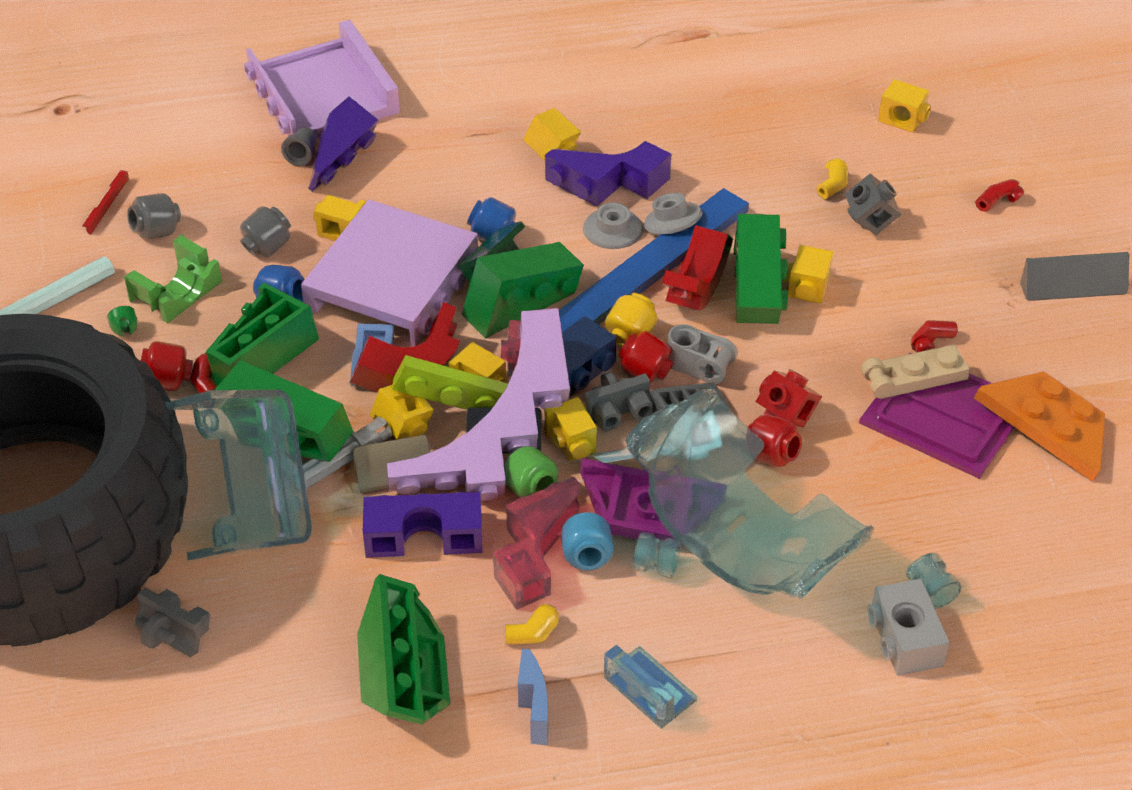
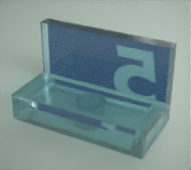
(647, 684)

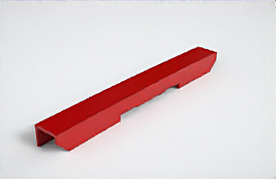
(98, 213)

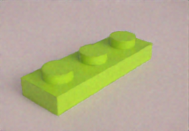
(446, 384)

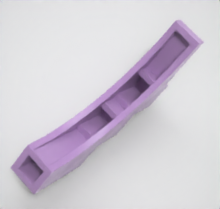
(477, 456)

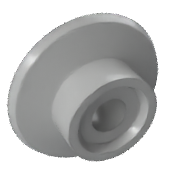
(672, 214)
(613, 227)

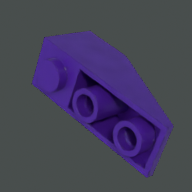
(343, 134)

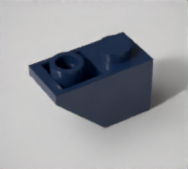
(588, 352)

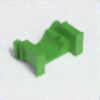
(191, 282)

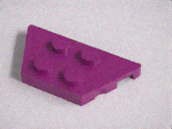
(622, 499)

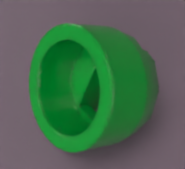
(122, 320)

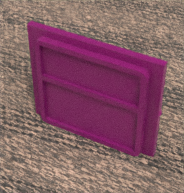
(943, 424)

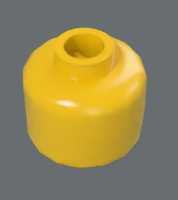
(630, 315)

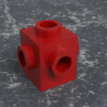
(788, 397)

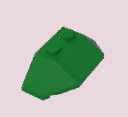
(401, 654)

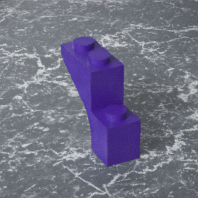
(599, 175)

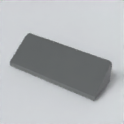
(1075, 276)

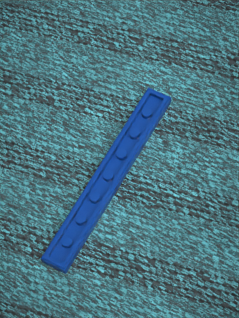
(650, 262)

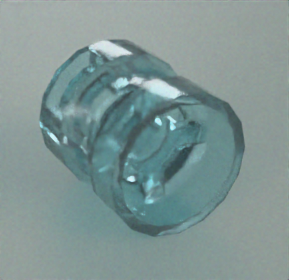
(649, 551)
(940, 585)

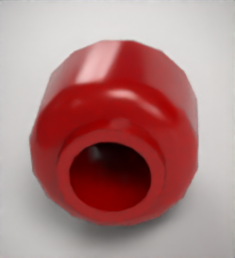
(646, 355)
(168, 364)
(780, 440)

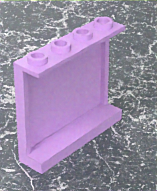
(314, 80)
(392, 268)

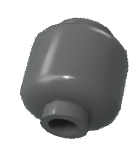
(153, 216)
(265, 231)

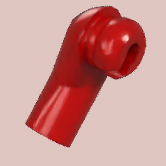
(996, 191)
(929, 331)
(202, 374)

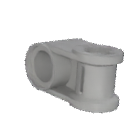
(697, 353)

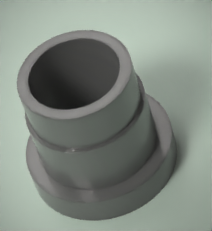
(300, 146)

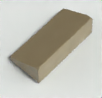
(372, 460)

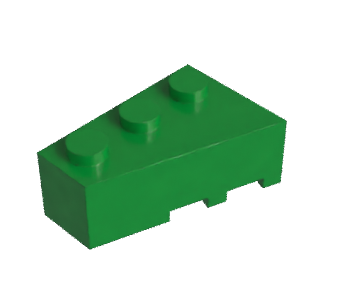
(759, 268)
(265, 335)

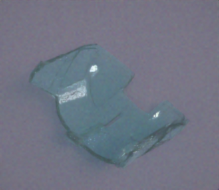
(700, 487)

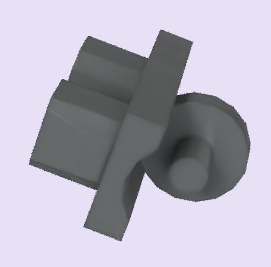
(614, 398)
(165, 621)

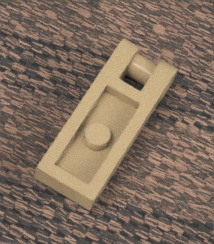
(915, 371)

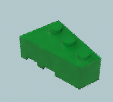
(519, 282)
(319, 420)

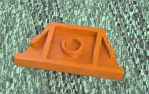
(1051, 417)

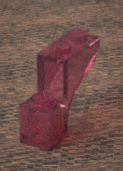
(535, 526)

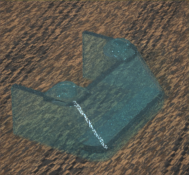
(259, 468)

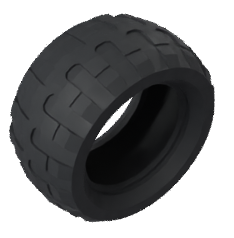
(114, 526)

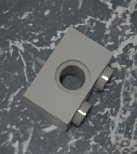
(908, 627)

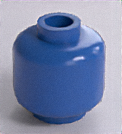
(489, 217)
(282, 278)

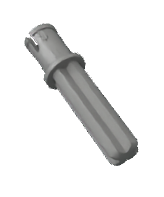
(316, 470)

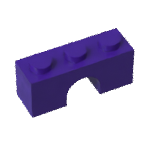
(393, 519)

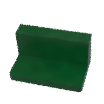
(498, 242)

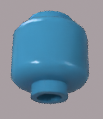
(587, 541)

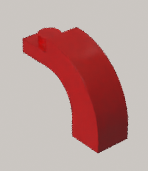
(700, 270)
(381, 360)

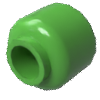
(529, 471)

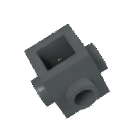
(873, 204)

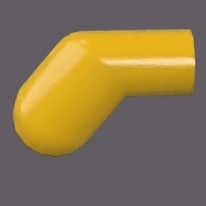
(837, 178)
(535, 629)

